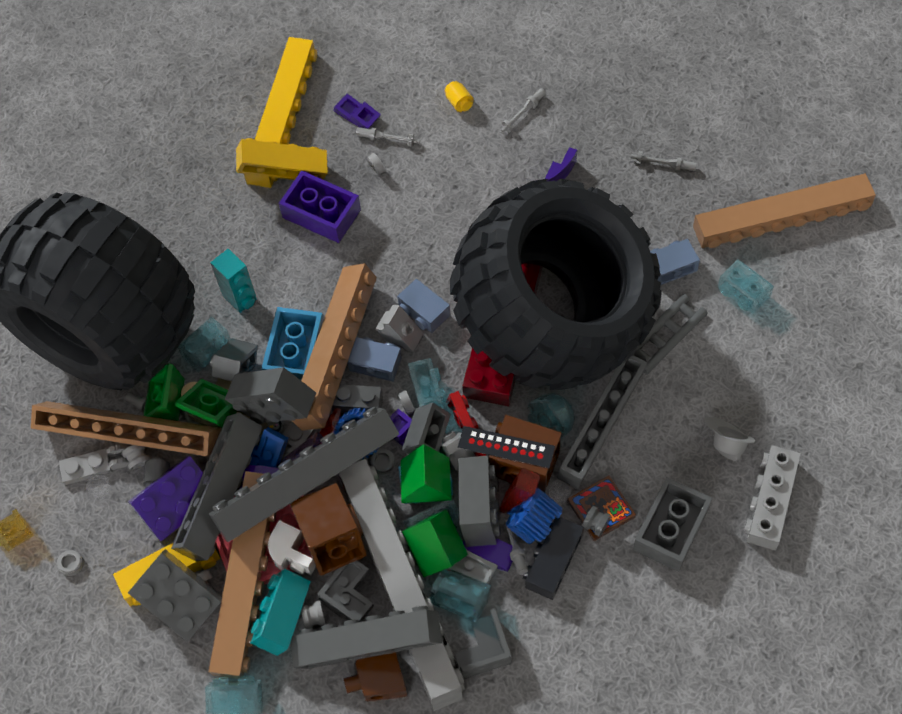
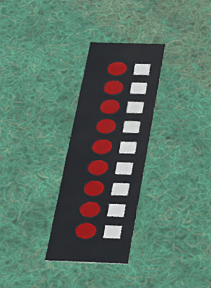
(506, 446)

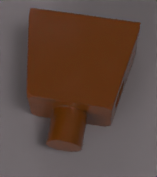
(378, 678)

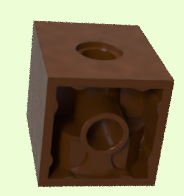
(509, 469)
(329, 528)

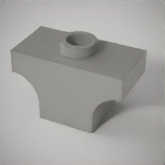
(399, 329)
(449, 449)

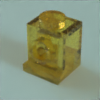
(17, 530)

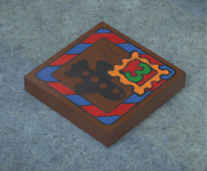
(608, 499)

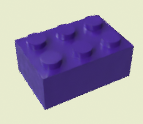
(320, 206)
(168, 498)

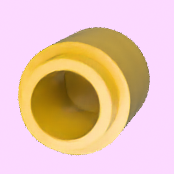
(459, 96)

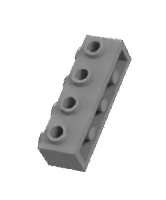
(773, 497)

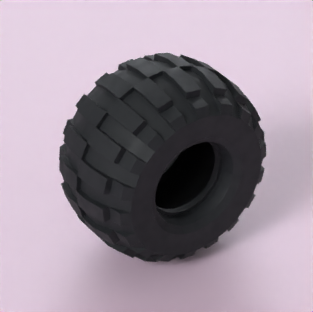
(590, 249)
(92, 291)

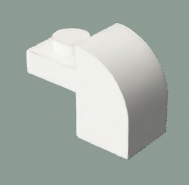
(283, 549)

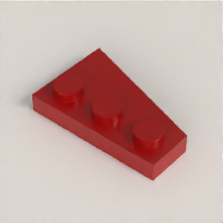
(461, 414)

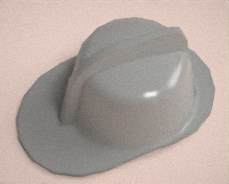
(728, 439)

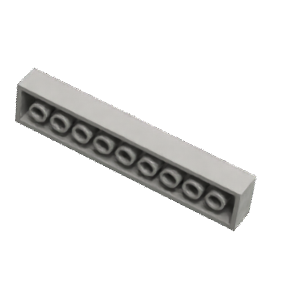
(398, 578)

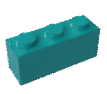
(234, 280)
(279, 612)

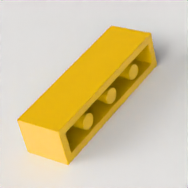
(279, 159)
(131, 574)

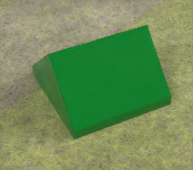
(163, 392)
(207, 403)
(425, 476)
(435, 543)

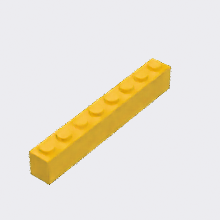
(285, 99)

